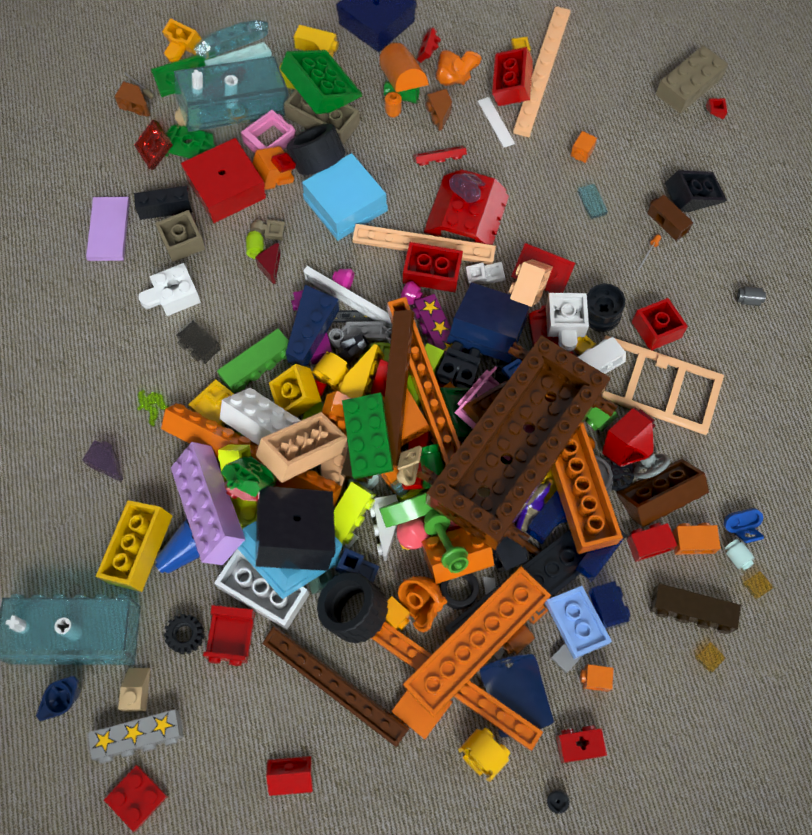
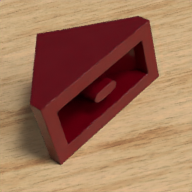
(269, 261)

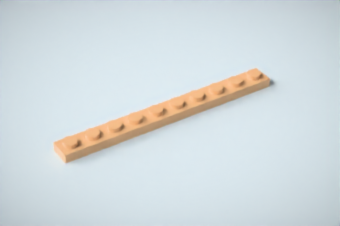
(542, 71)

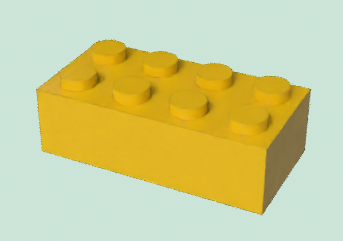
(134, 545)

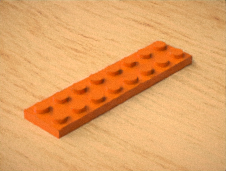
(476, 641)

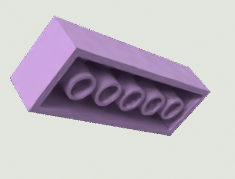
(207, 504)

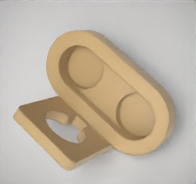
(409, 465)

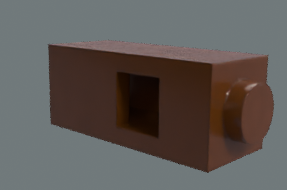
(669, 217)

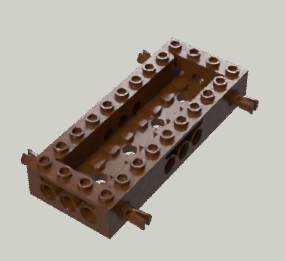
(501, 433)

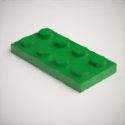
(367, 435)

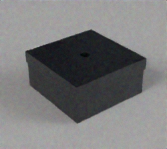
(295, 528)

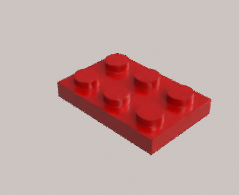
(560, 272)

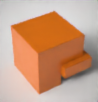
(267, 169)

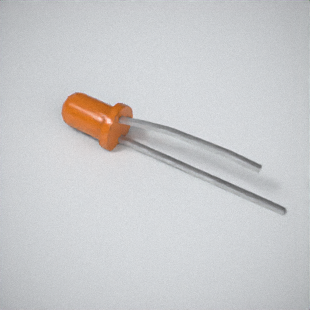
(655, 242)

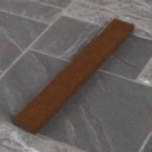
(397, 378)
(336, 686)

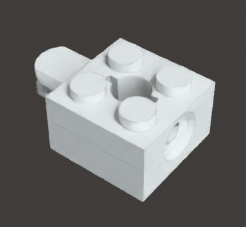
(173, 299)
(567, 318)

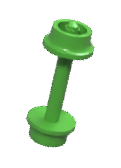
(454, 558)

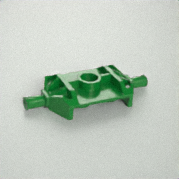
(201, 141)
(248, 475)

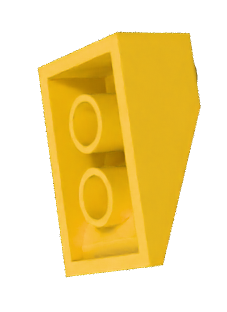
(361, 377)

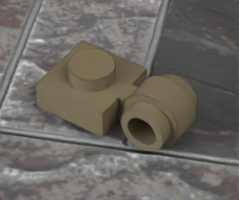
(273, 229)

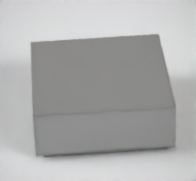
(564, 658)

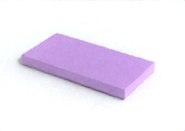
(108, 229)

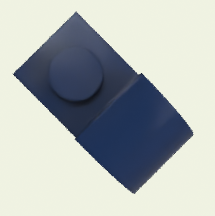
(354, 562)

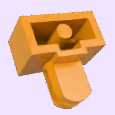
(181, 40)

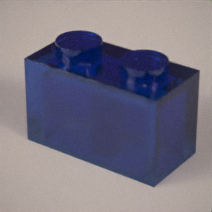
(609, 605)

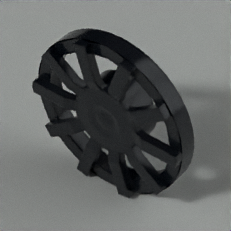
(618, 473)

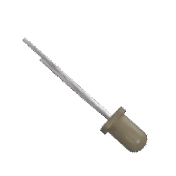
(146, 92)

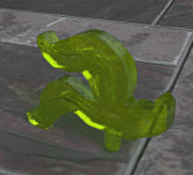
(153, 398)

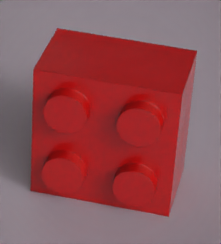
(659, 324)

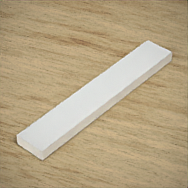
(347, 296)

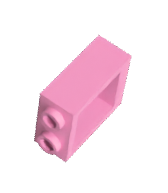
(271, 118)

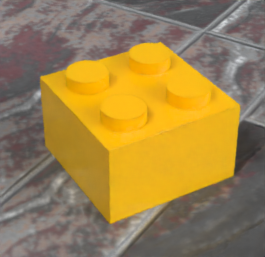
(295, 390)

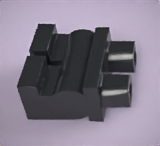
(459, 363)

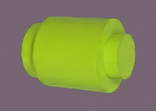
(254, 244)

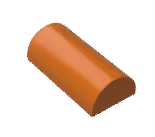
(401, 68)

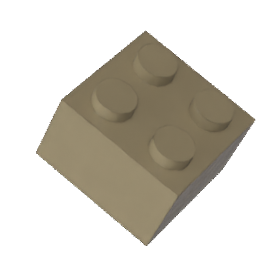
(180, 236)

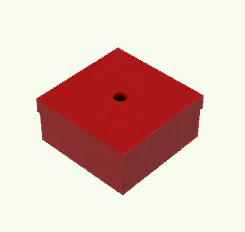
(224, 180)

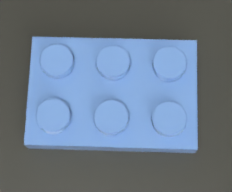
(578, 622)

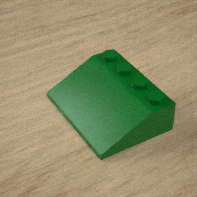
(319, 80)

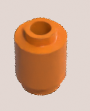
(393, 104)

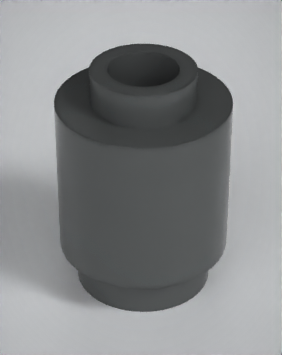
(751, 296)

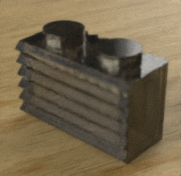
(198, 342)

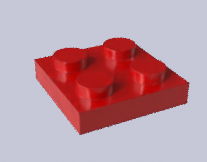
(135, 798)

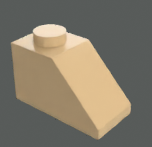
(134, 690)

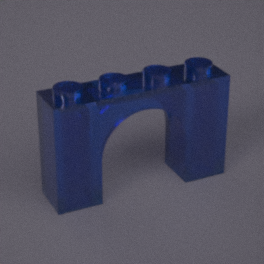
(553, 515)

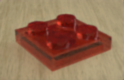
(153, 145)

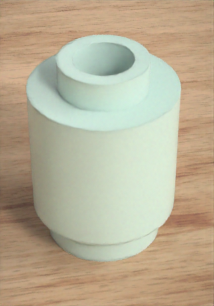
(739, 554)

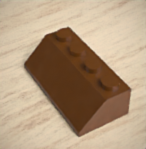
(663, 493)

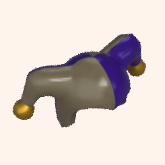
(534, 506)

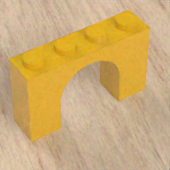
(312, 39)

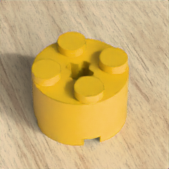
(331, 370)
(484, 753)

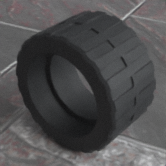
(316, 149)
(335, 596)

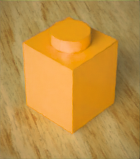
(397, 614)

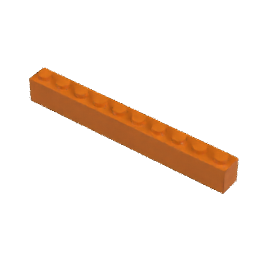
(428, 390)
(195, 428)

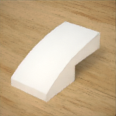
(485, 274)

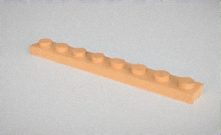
(400, 241)

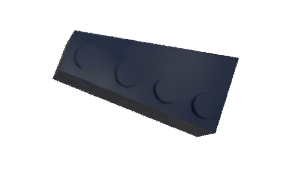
(311, 324)

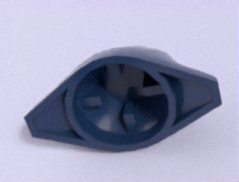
(58, 698)

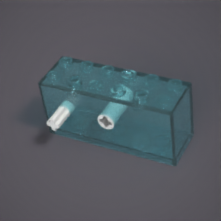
(230, 93)
(68, 630)

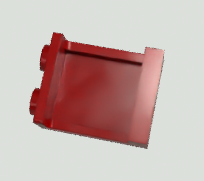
(230, 635)

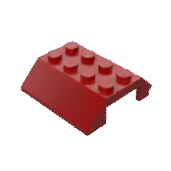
(471, 220)

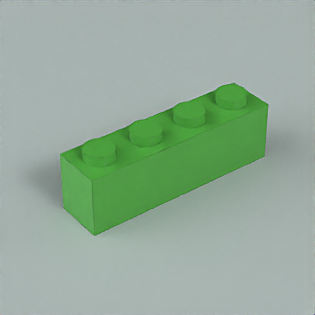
(254, 361)

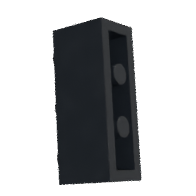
(162, 202)

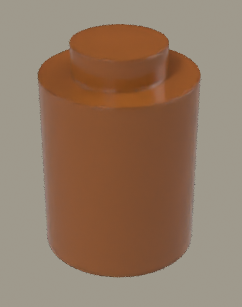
(519, 641)

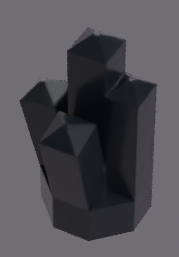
(354, 347)

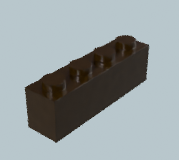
(695, 608)

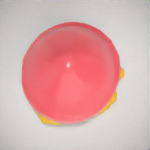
(411, 534)

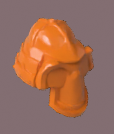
(455, 69)
(422, 599)

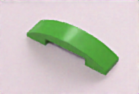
(405, 511)

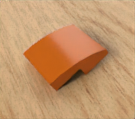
(416, 716)

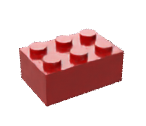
(512, 76)
(432, 266)

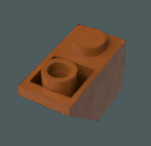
(130, 98)
(440, 107)

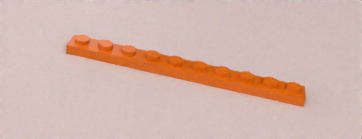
(469, 694)

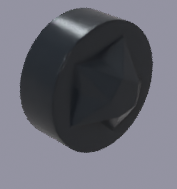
(558, 801)

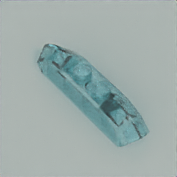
(231, 38)

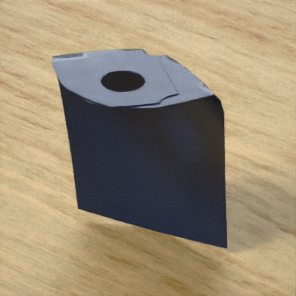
(519, 688)

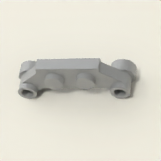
(371, 329)

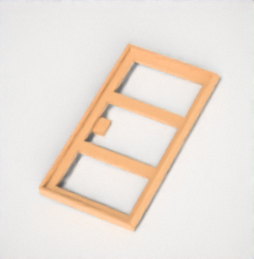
(663, 361)

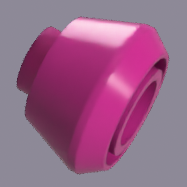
(344, 277)
(411, 292)

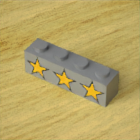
(135, 735)

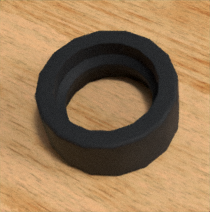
(464, 603)

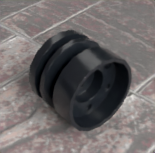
(605, 307)

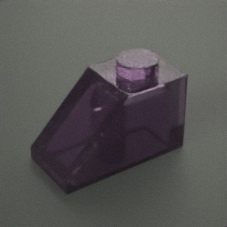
(103, 459)

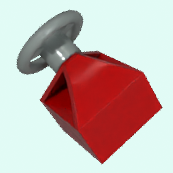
(631, 442)

